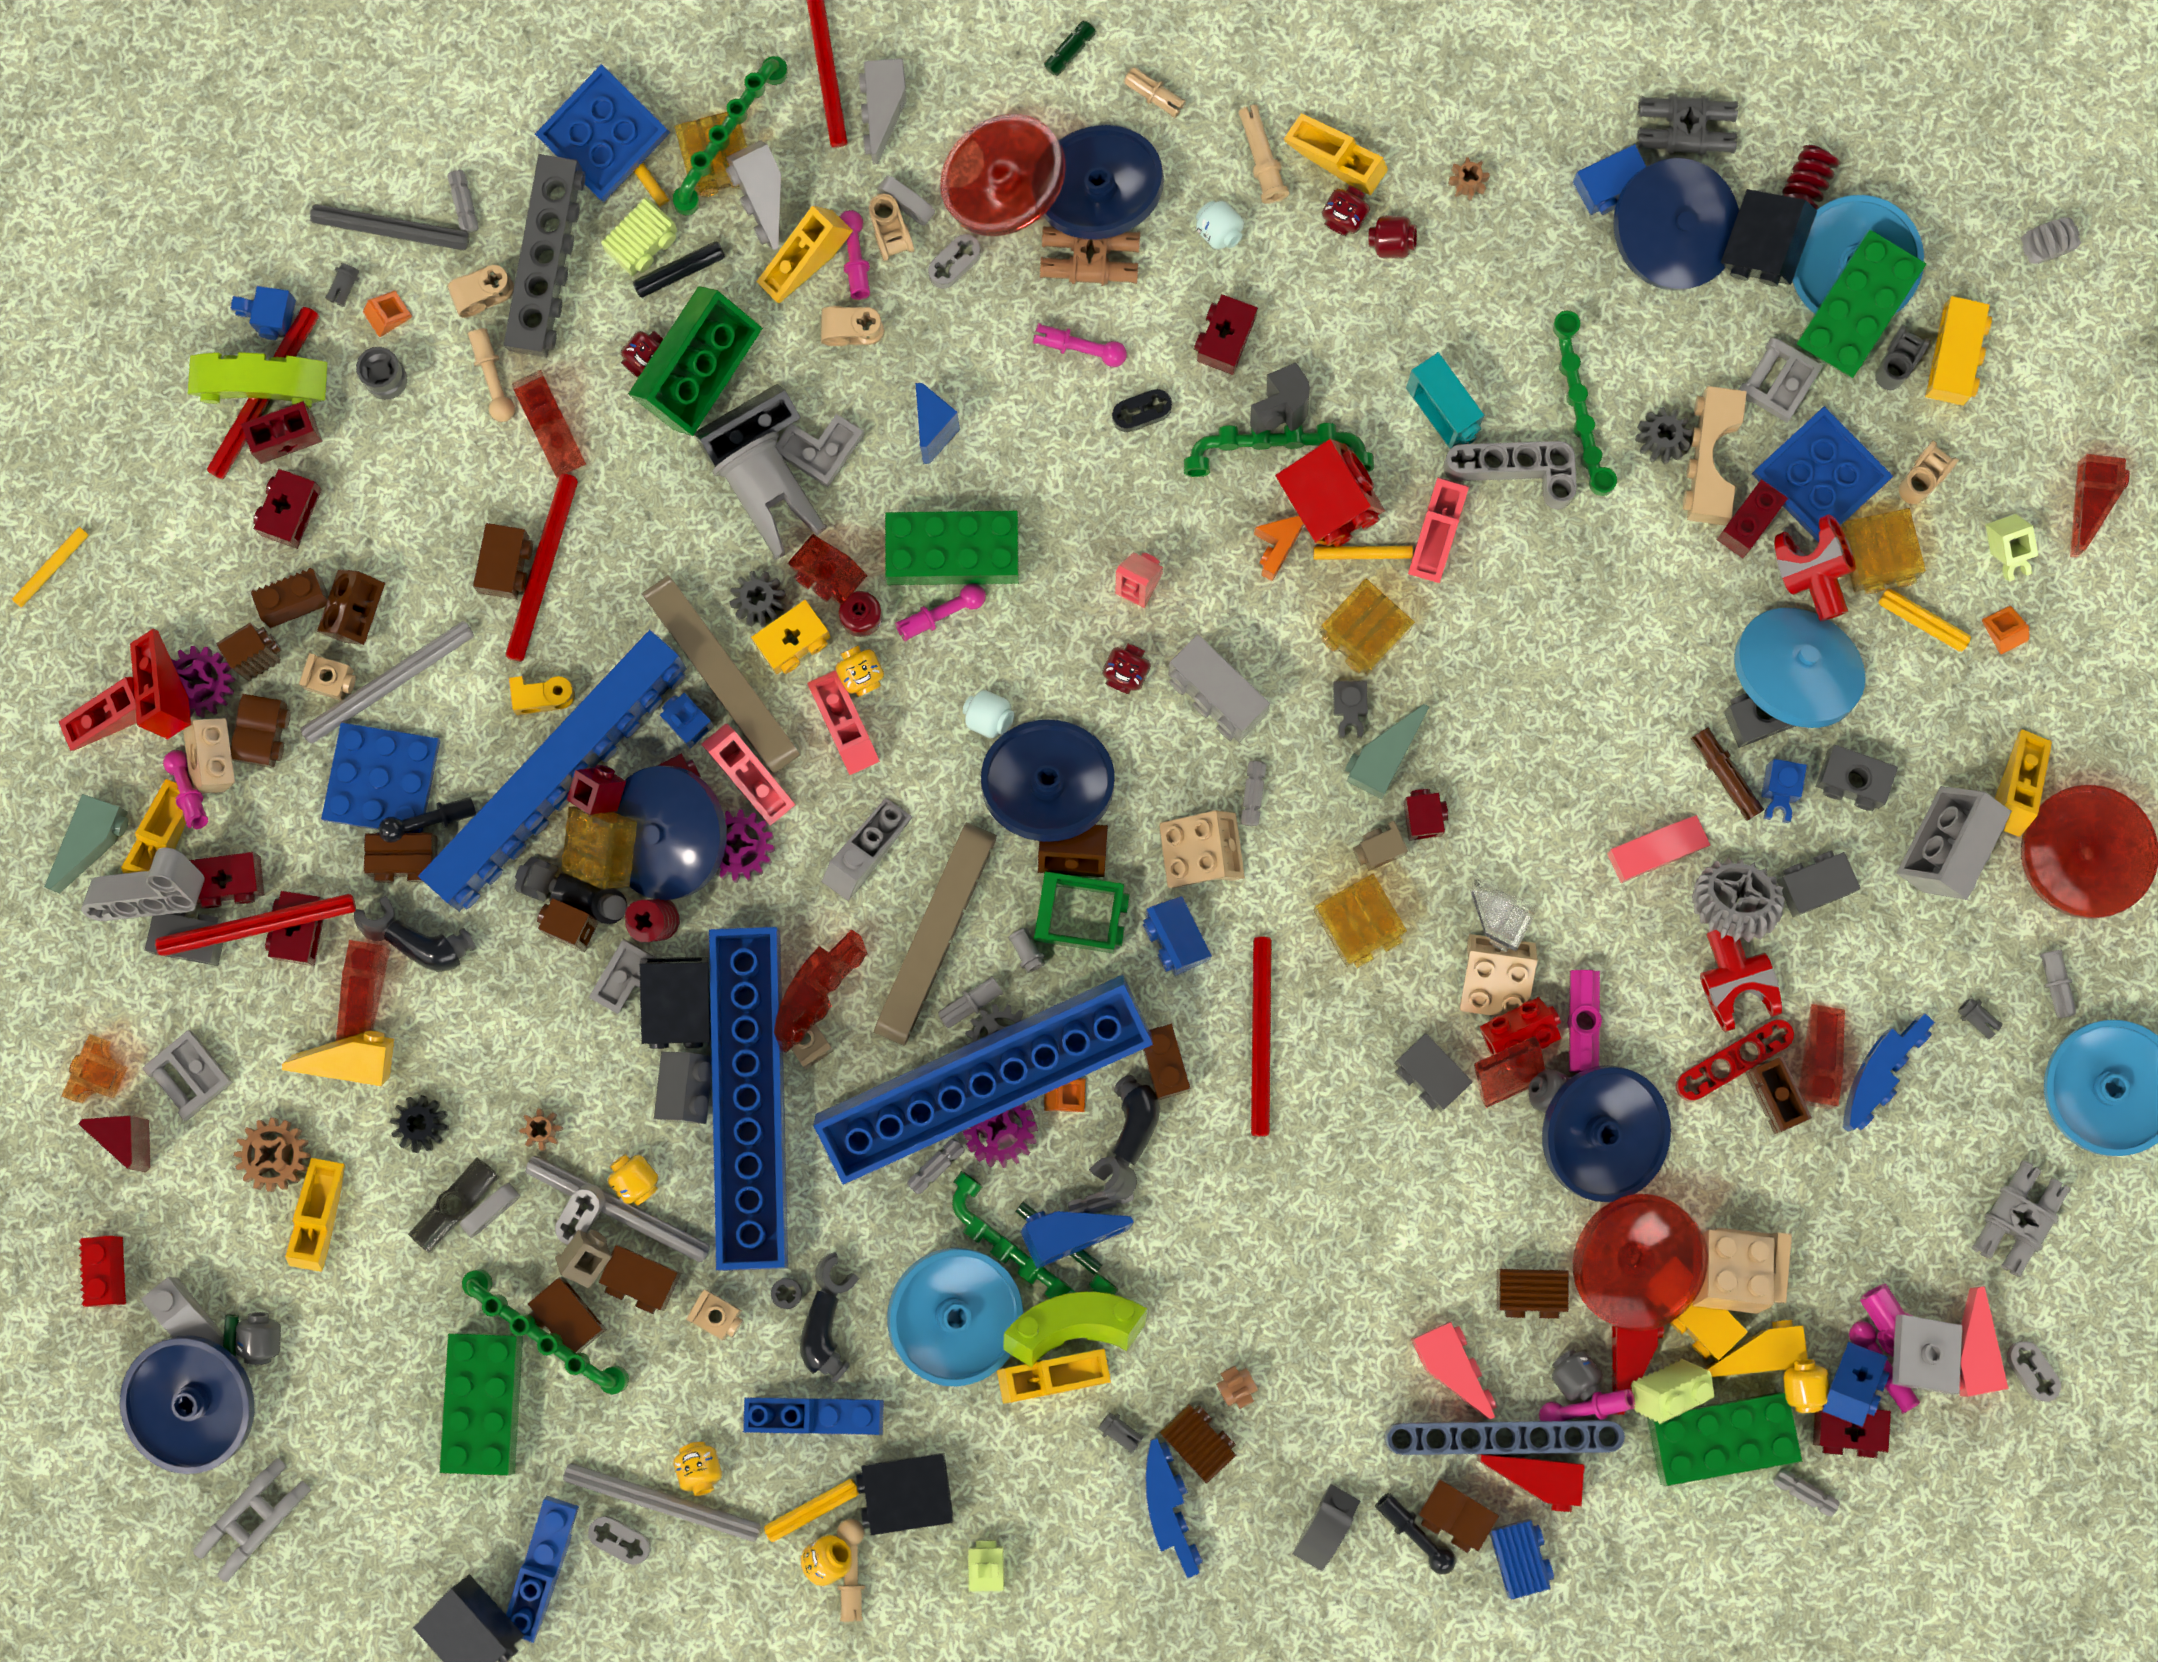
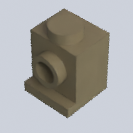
(1380, 847)
(814, 1050)
(584, 1257)

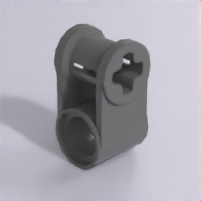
(1902, 354)

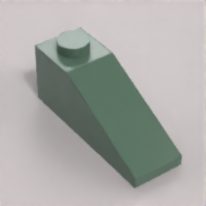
(1382, 756)
(88, 837)

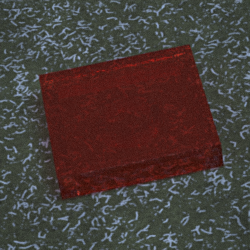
(1509, 1071)

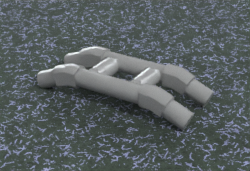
(271, 1516)

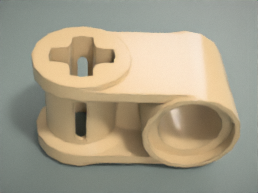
(890, 232)
(477, 292)
(845, 326)
(1929, 470)

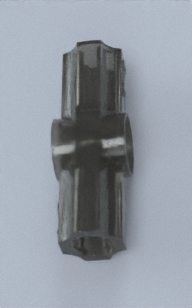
(438, 1221)

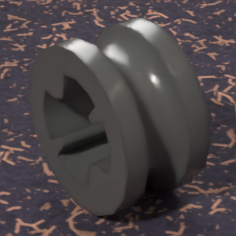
(784, 1304)

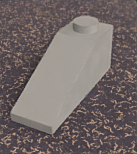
(180, 1311)

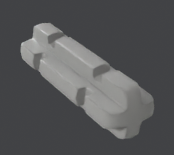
(462, 201)
(1253, 793)
(935, 1166)
(1095, 1203)
(1806, 1492)

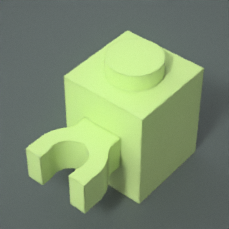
(2012, 543)
(986, 1566)

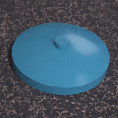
(1836, 235)
(1799, 667)
(2105, 1087)
(953, 1316)

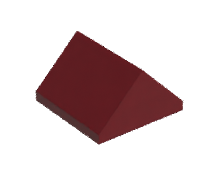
(124, 1138)

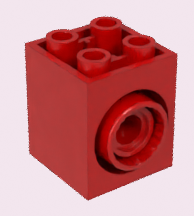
(1331, 493)

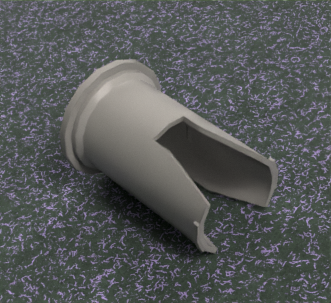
(761, 481)

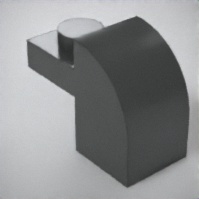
(1286, 401)
(1326, 1528)

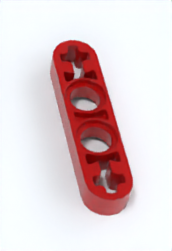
(1733, 1058)

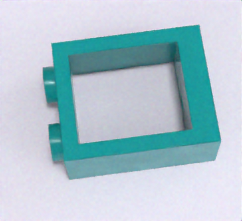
(1445, 401)

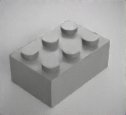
(1217, 689)
(1954, 842)

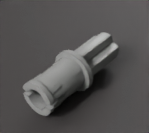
(2058, 983)
(970, 1002)

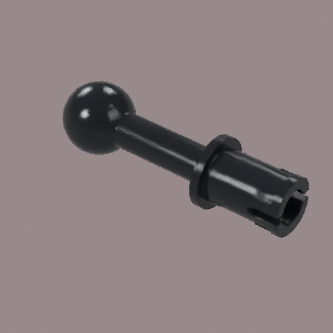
(392, 828)
(1440, 1558)

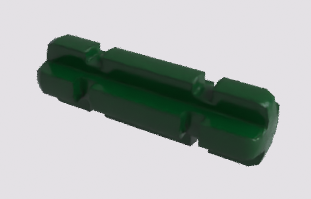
(1070, 48)

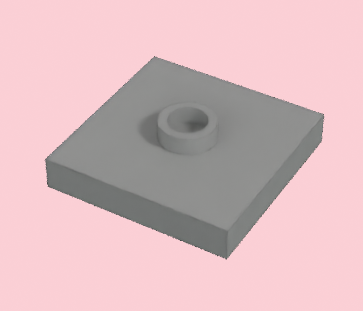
(1927, 1354)

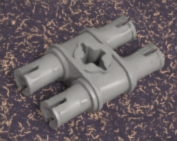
(2004, 1221)

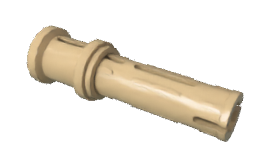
(1266, 167)

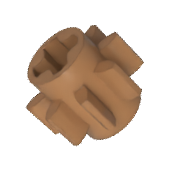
(1472, 186)
(531, 1131)
(1237, 1387)

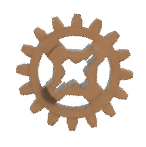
(282, 1144)

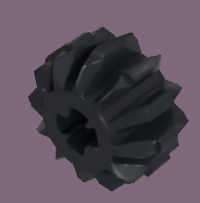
(419, 1110)

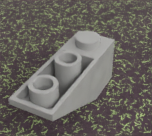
(885, 101)
(761, 185)
(865, 849)

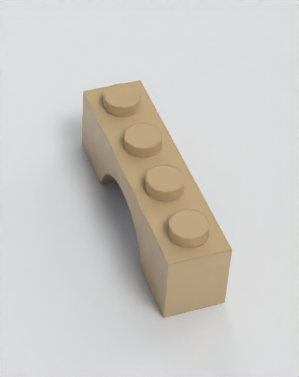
(1710, 494)

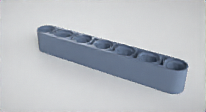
(1520, 1441)

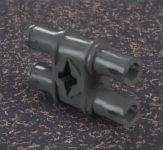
(1676, 136)

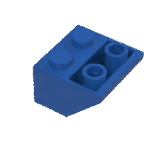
(1177, 936)

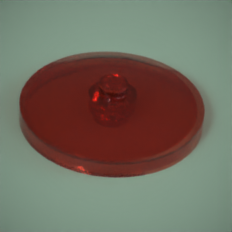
(1003, 175)
(2090, 852)
(1640, 1262)

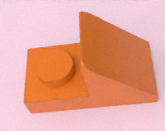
(1281, 535)

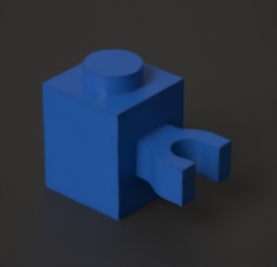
(269, 311)
(686, 719)
(1783, 785)

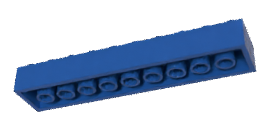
(547, 775)
(983, 1079)
(748, 1100)

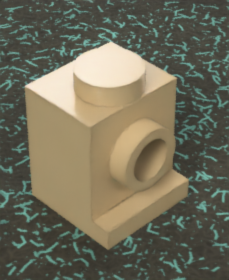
(314, 672)
(701, 1313)

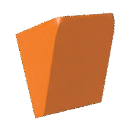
(386, 312)
(2006, 629)
(1067, 1097)

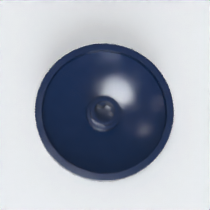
(1108, 182)
(1675, 223)
(1047, 780)
(677, 831)
(1606, 1133)
(187, 1404)

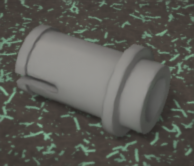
(1027, 950)

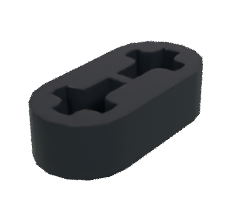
(1139, 403)

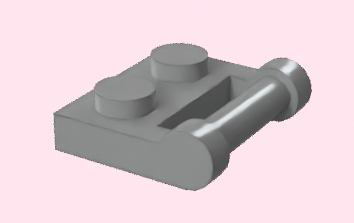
(1790, 383)
(195, 1067)

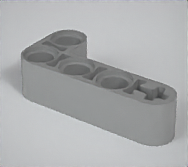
(1511, 469)
(166, 888)

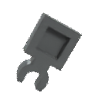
(1350, 702)

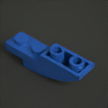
(1874, 1080)
(813, 1416)
(1162, 1495)
(542, 1566)

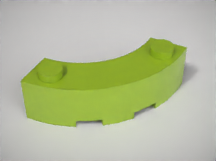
(255, 377)
(1073, 1316)

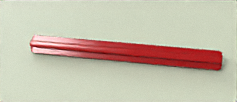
(827, 73)
(255, 407)
(541, 567)
(255, 925)
(1261, 1037)

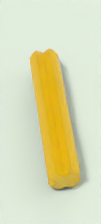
(1924, 620)
(811, 1510)

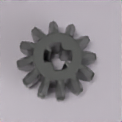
(1664, 424)
(752, 589)

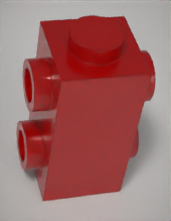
(1520, 1024)

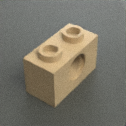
(209, 755)

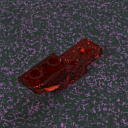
(807, 994)

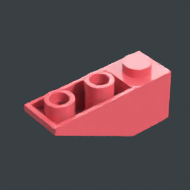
(1446, 1361)

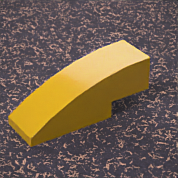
(1337, 153)
(157, 830)
(315, 1215)
(1053, 1376)

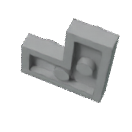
(824, 456)
(619, 976)

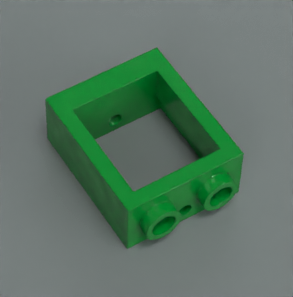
(1046, 906)

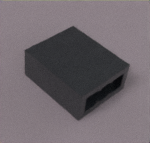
(1768, 237)
(674, 1001)
(905, 1494)
(469, 1626)

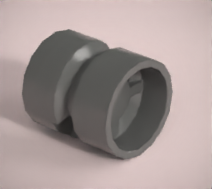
(381, 373)

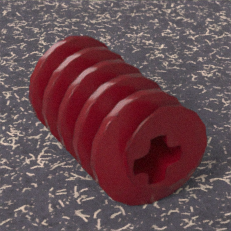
(1810, 175)
(652, 920)

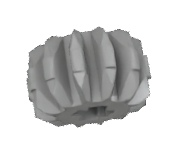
(2051, 240)

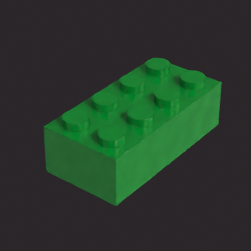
(1860, 303)
(695, 360)
(951, 547)
(481, 1404)
(1725, 1439)

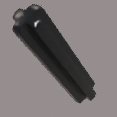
(678, 269)

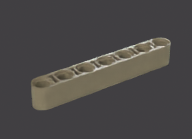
(721, 674)
(934, 934)

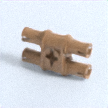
(1100, 269)

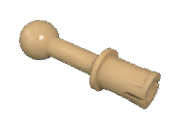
(501, 407)
(852, 1533)

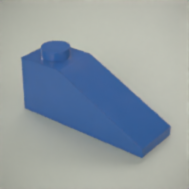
(1065, 1233)

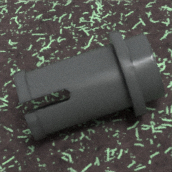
(342, 282)
(1978, 1016)
(1120, 1432)

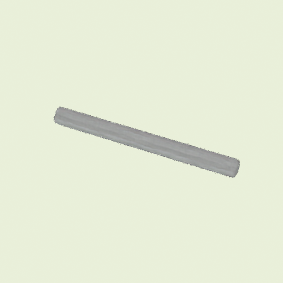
(387, 682)
(620, 1211)
(662, 1502)

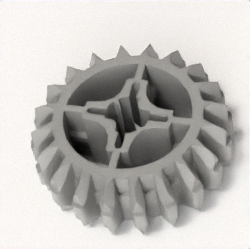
(1758, 906)

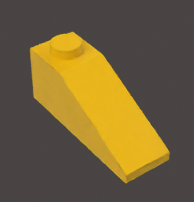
(804, 252)
(2024, 781)
(358, 1059)
(1764, 1351)

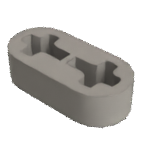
(907, 200)
(949, 256)
(489, 1210)
(573, 1210)
(2027, 1375)
(623, 1532)

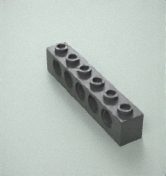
(549, 174)

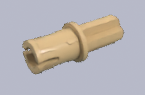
(1154, 92)

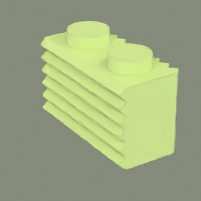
(640, 237)
(1672, 1391)

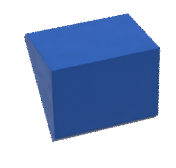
(936, 422)

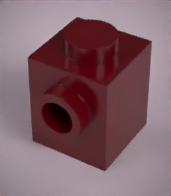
(596, 790)
(1425, 814)

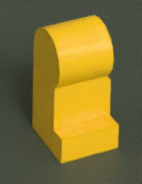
(540, 697)

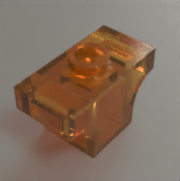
(94, 1071)

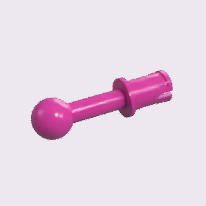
(856, 267)
(1112, 353)
(971, 597)
(189, 799)
(1865, 1335)
(1601, 1405)

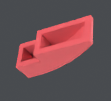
(1438, 529)
(1658, 848)

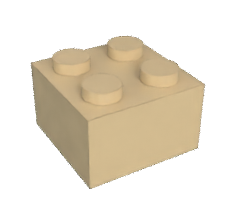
(1738, 1272)

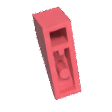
(1138, 578)
(843, 722)
(748, 774)
(1980, 1355)

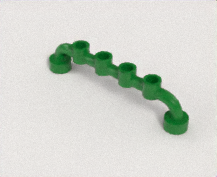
(772, 71)
(1229, 440)
(1602, 479)
(1005, 1249)
(479, 1283)

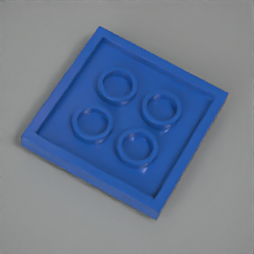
(603, 131)
(1823, 472)
(379, 776)

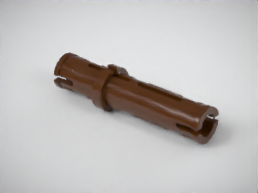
(1723, 768)

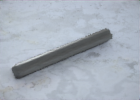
(389, 227)

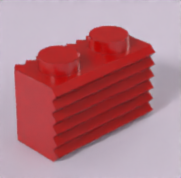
(102, 1271)

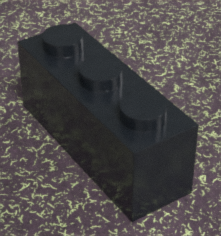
(746, 423)

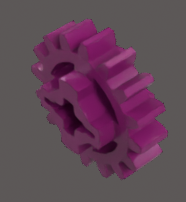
(202, 669)
(759, 848)
(1007, 1142)

